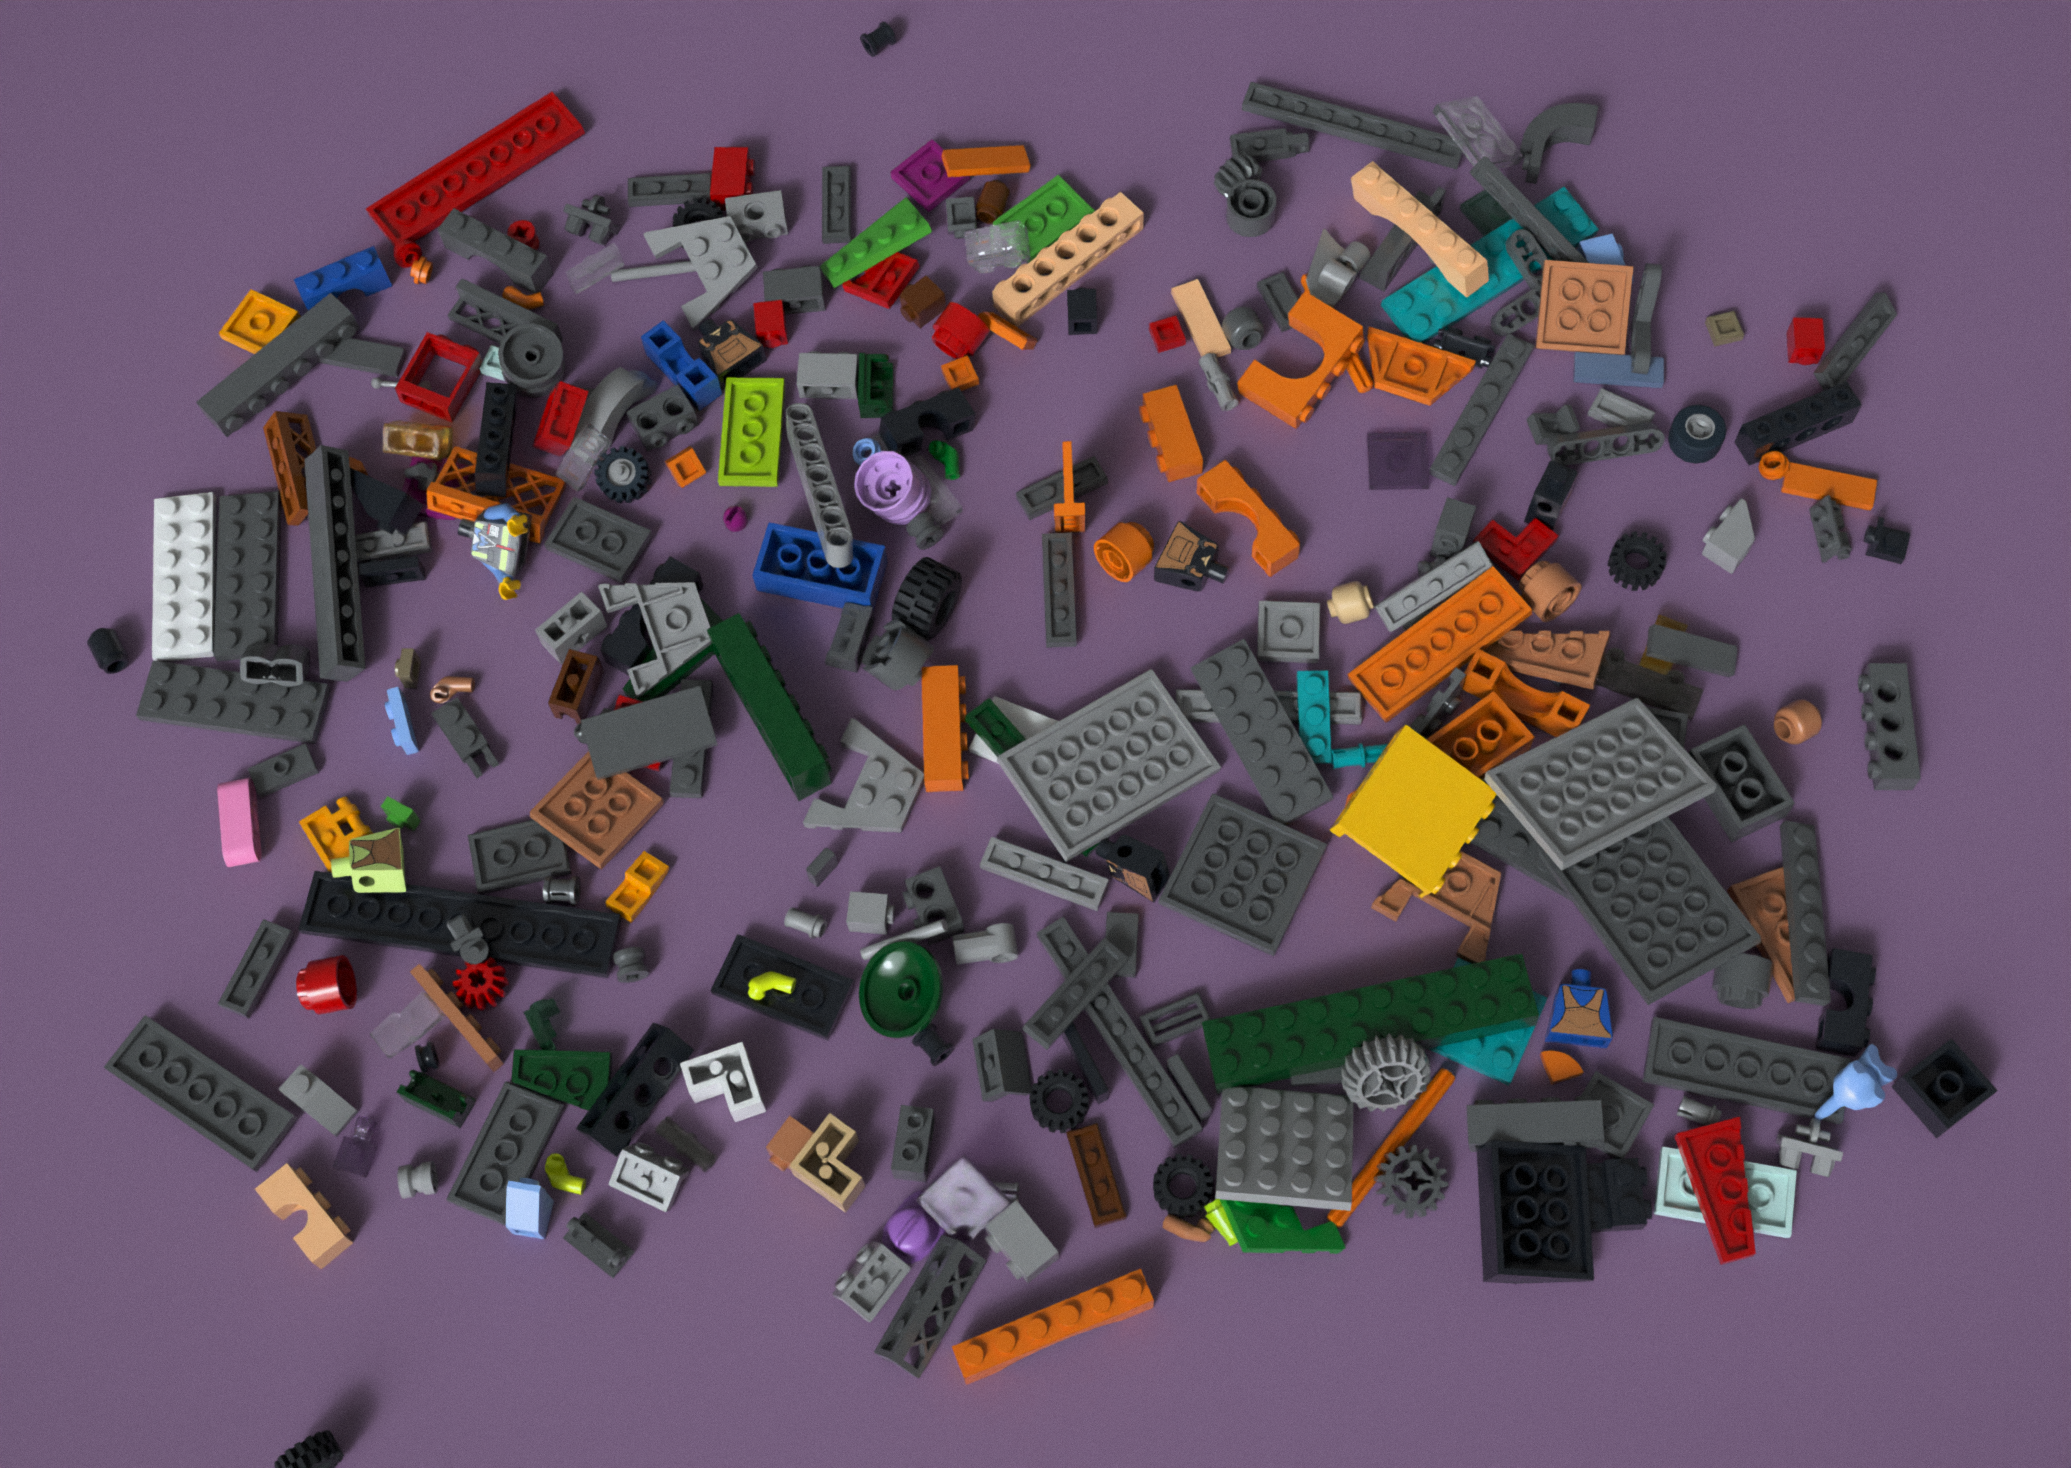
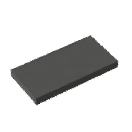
(648, 732)
(505, 1150)

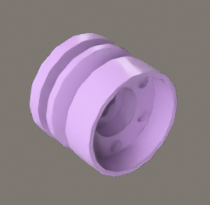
(892, 487)

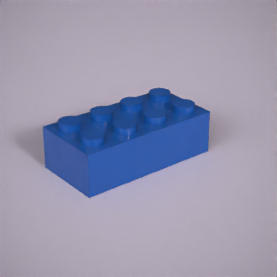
(796, 568)

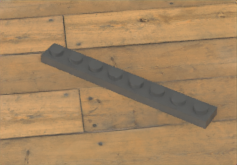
(1352, 125)
(1124, 1040)

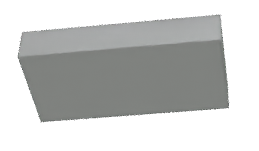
(1618, 411)

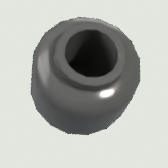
(1243, 328)

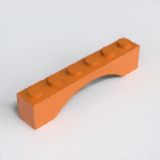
(1083, 1312)

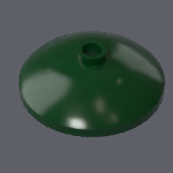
(888, 987)

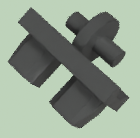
(601, 226)
(467, 939)

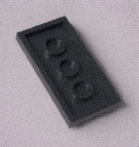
(811, 1006)

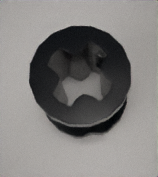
(878, 39)
(933, 1044)

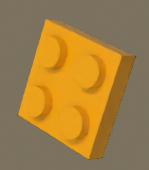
(257, 322)

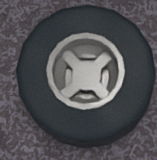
(1697, 434)

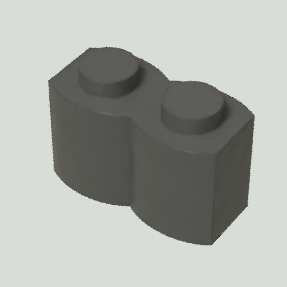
(282, 665)

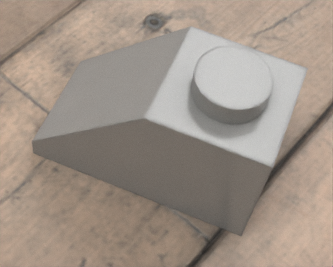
(318, 1100)

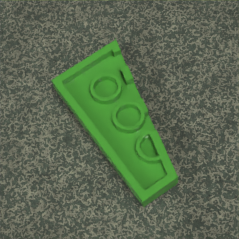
(879, 241)

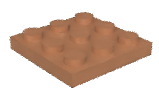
(1584, 307)
(596, 814)

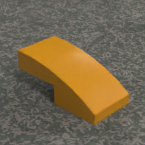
(639, 886)

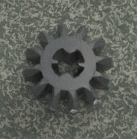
(1236, 169)

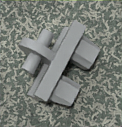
(1823, 1156)

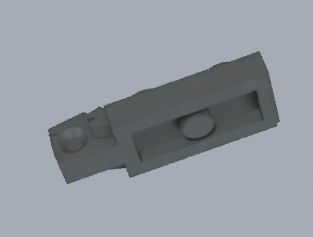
(1270, 144)

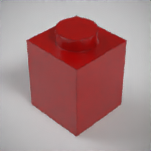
(770, 323)
(1805, 340)

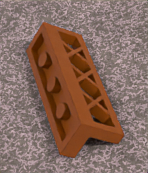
(289, 463)

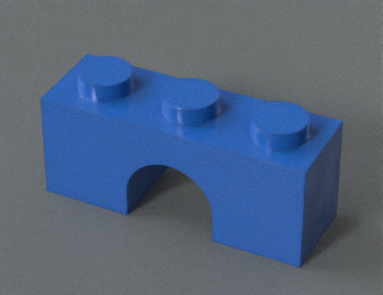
(356, 271)
(669, 355)

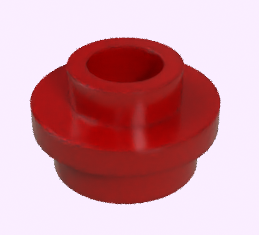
(406, 252)

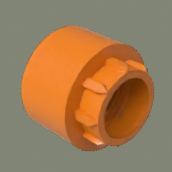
(1124, 550)

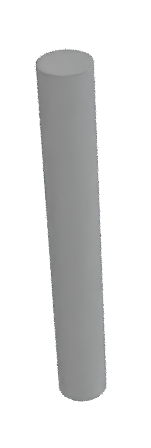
(652, 271)
(911, 936)

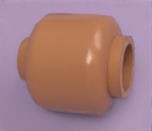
(1797, 722)

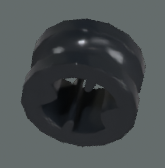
(427, 1057)

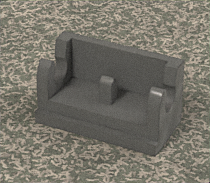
(851, 637)

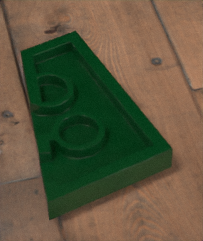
(564, 1075)

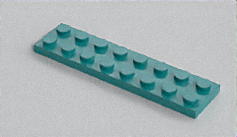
(1435, 303)

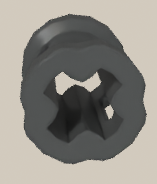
(561, 890)

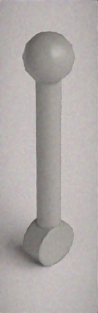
(378, 383)

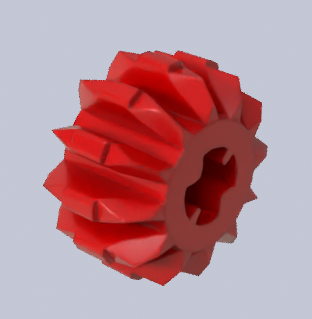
(483, 994)

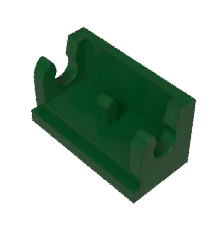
(875, 385)
(437, 1098)

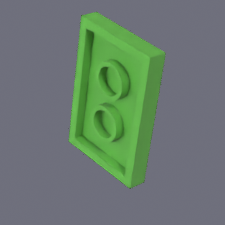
(1048, 214)

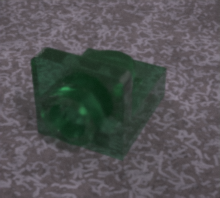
(538, 1019)

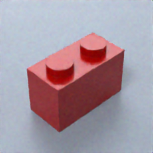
(731, 174)

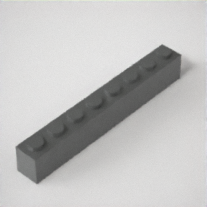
(334, 564)

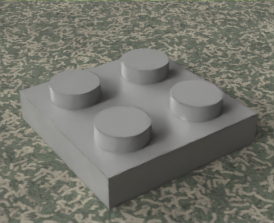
(1288, 631)

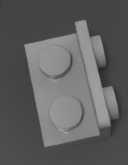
(648, 1175)
(870, 1280)

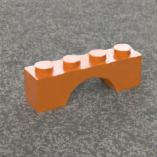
(1226, 491)
(1547, 711)

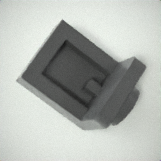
(960, 216)
(1549, 425)

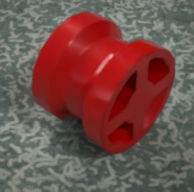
(523, 227)

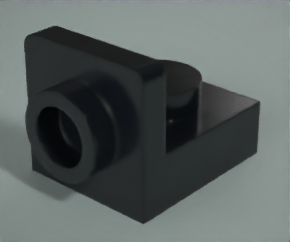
(1886, 542)

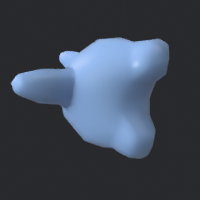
(1859, 1084)

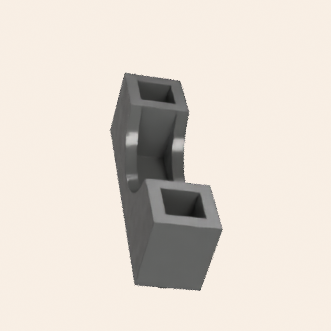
(520, 262)

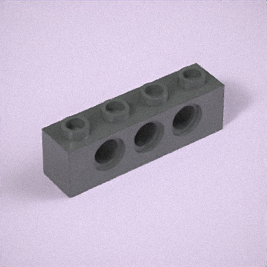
(1892, 682)

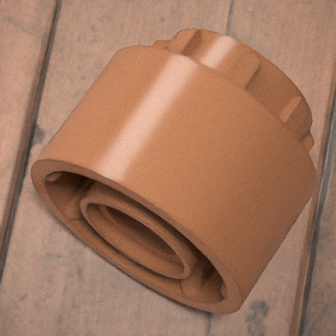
(1549, 589)

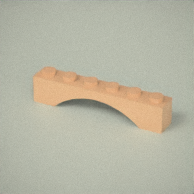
(1453, 256)

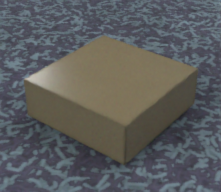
(1724, 328)

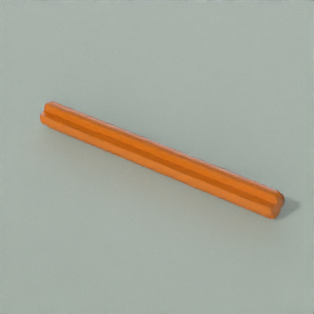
(1397, 1138)

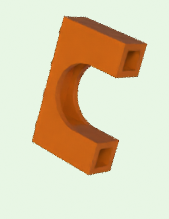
(1294, 398)

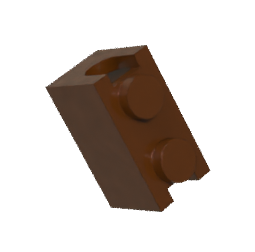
(576, 687)

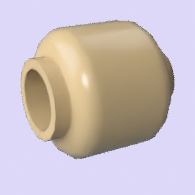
(1350, 602)

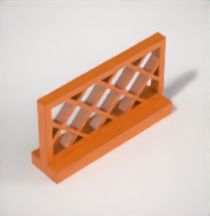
(462, 504)
(1069, 515)

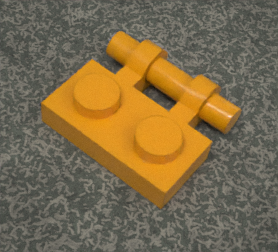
(325, 831)

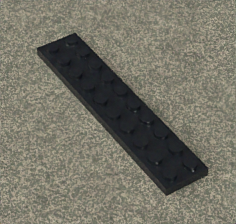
(417, 920)

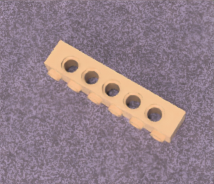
(1084, 256)

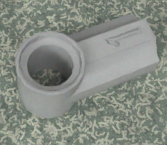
(994, 944)

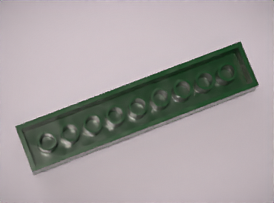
(1323, 1030)

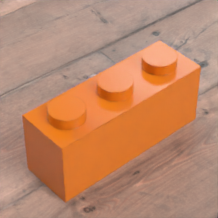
(1171, 433)

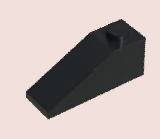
(386, 504)

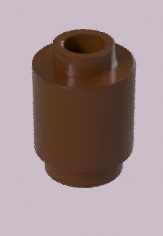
(992, 201)

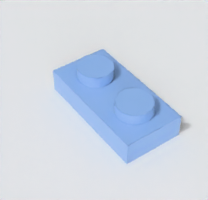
(398, 710)

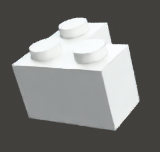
(727, 1073)

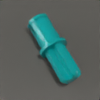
(1356, 755)

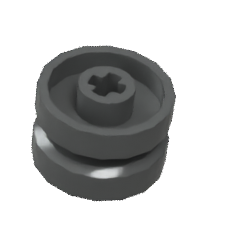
(532, 360)

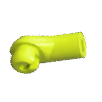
(768, 981)
(560, 1176)

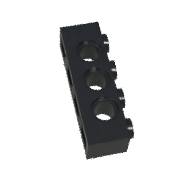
(1798, 422)
(496, 439)
(619, 1096)

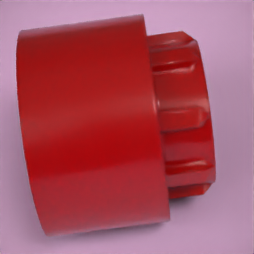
(959, 331)
(327, 985)

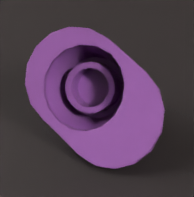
(911, 1231)

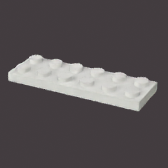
(184, 577)

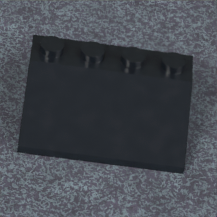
(1534, 1213)

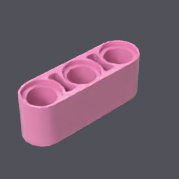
(239, 822)

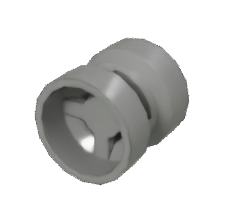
(420, 1179)

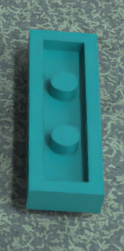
(1314, 714)

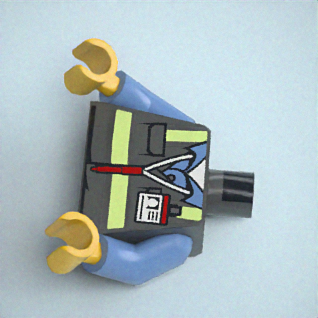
(500, 543)

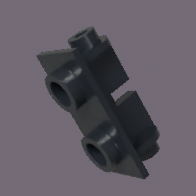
(1474, 349)

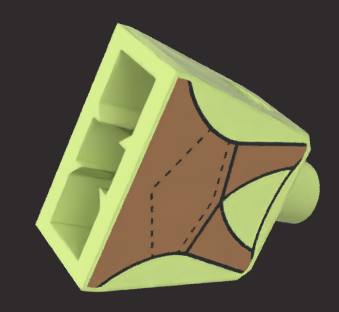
(374, 863)

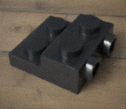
(1617, 1195)

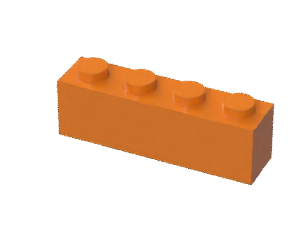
(942, 728)

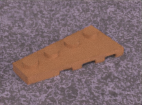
(1555, 657)

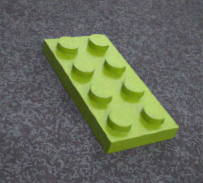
(751, 432)

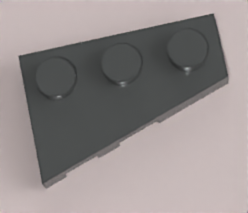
(1440, 705)

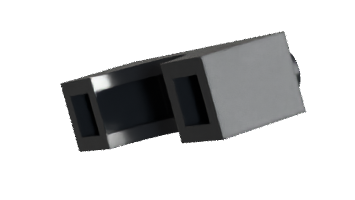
(627, 643)

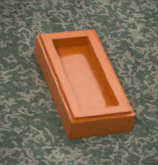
(1008, 331)

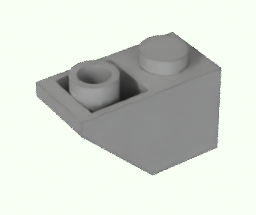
(1732, 539)

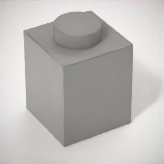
(869, 913)

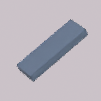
(1615, 370)

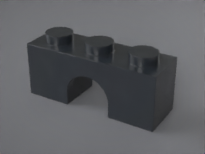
(946, 412)
(1845, 1030)

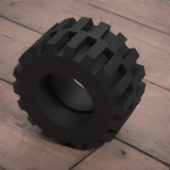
(927, 597)

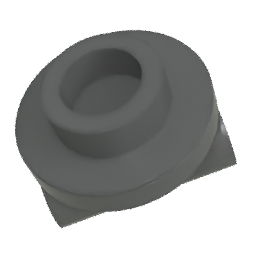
(423, 473)

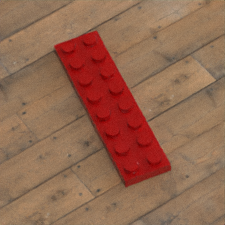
(476, 170)

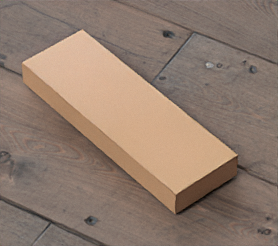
(1200, 319)

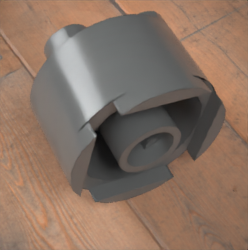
(897, 655)

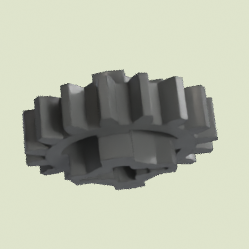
(1411, 1195)

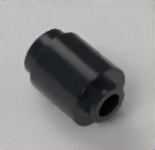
(108, 650)

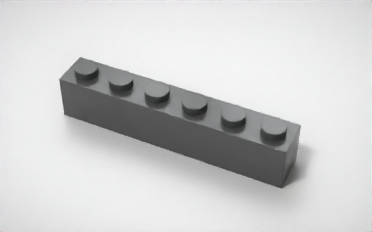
(278, 365)

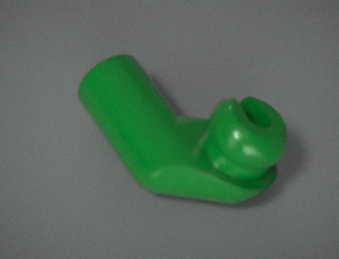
(946, 455)

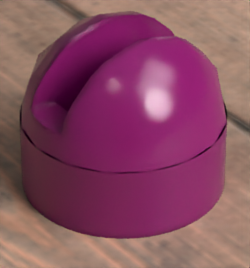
(739, 520)

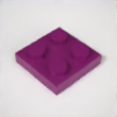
(925, 176)

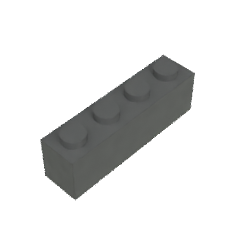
(1537, 1122)

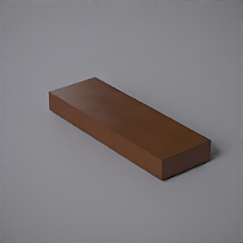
(1096, 1175)

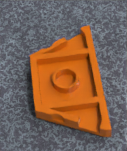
(1413, 367)

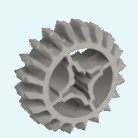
(1385, 1073)

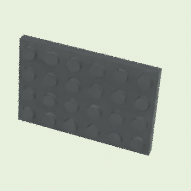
(1656, 909)

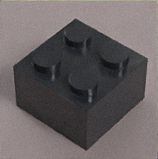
(1944, 1088)

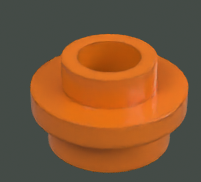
(421, 270)
(1773, 459)

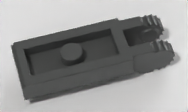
(463, 735)

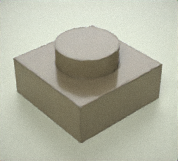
(408, 668)

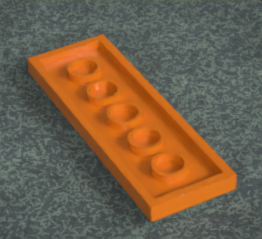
(1439, 644)

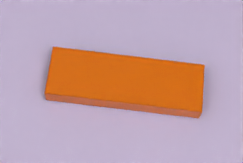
(985, 161)
(1819, 483)

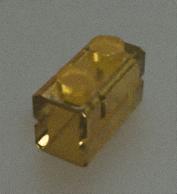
(417, 439)

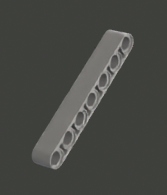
(819, 485)

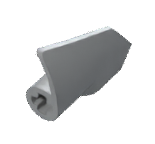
(1334, 268)

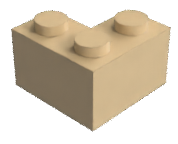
(822, 1164)

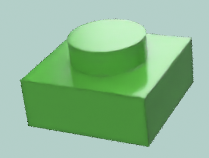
(399, 814)

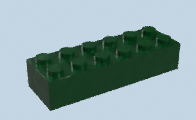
(770, 706)

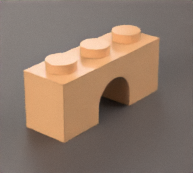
(323, 1235)

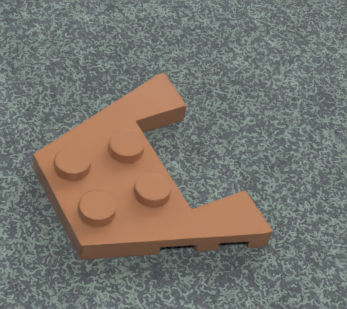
(1466, 896)

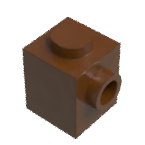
(922, 302)

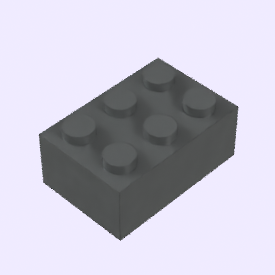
(1747, 786)

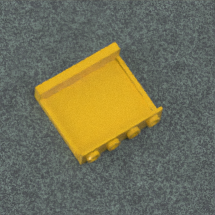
(1416, 810)

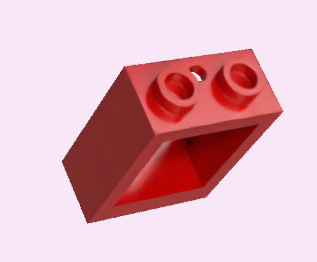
(429, 401)
(561, 417)

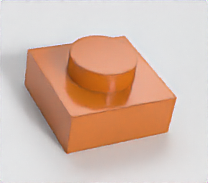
(960, 374)
(685, 467)

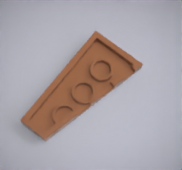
(1765, 907)

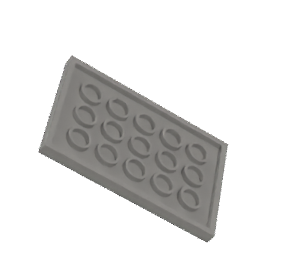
(1108, 764)
(1599, 783)

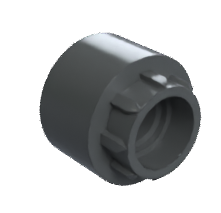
(1250, 208)
(1743, 981)

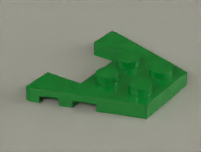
(1278, 1229)

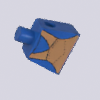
(1580, 1014)

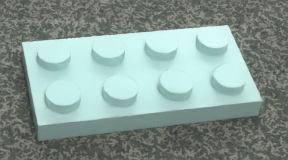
(1769, 1194)

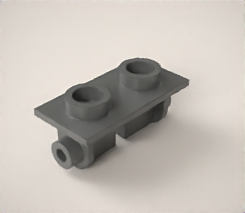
(1827, 521)
(597, 1244)

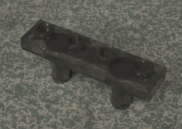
(1650, 687)

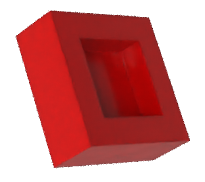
(1167, 334)

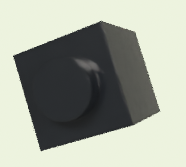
(1082, 311)

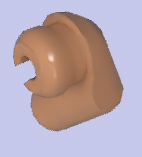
(449, 686)
(1185, 1230)

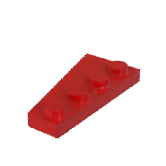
(1717, 1174)

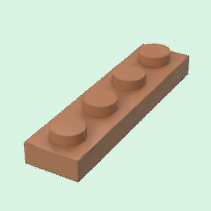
(467, 1025)

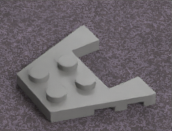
(716, 255)
(673, 622)
(882, 792)

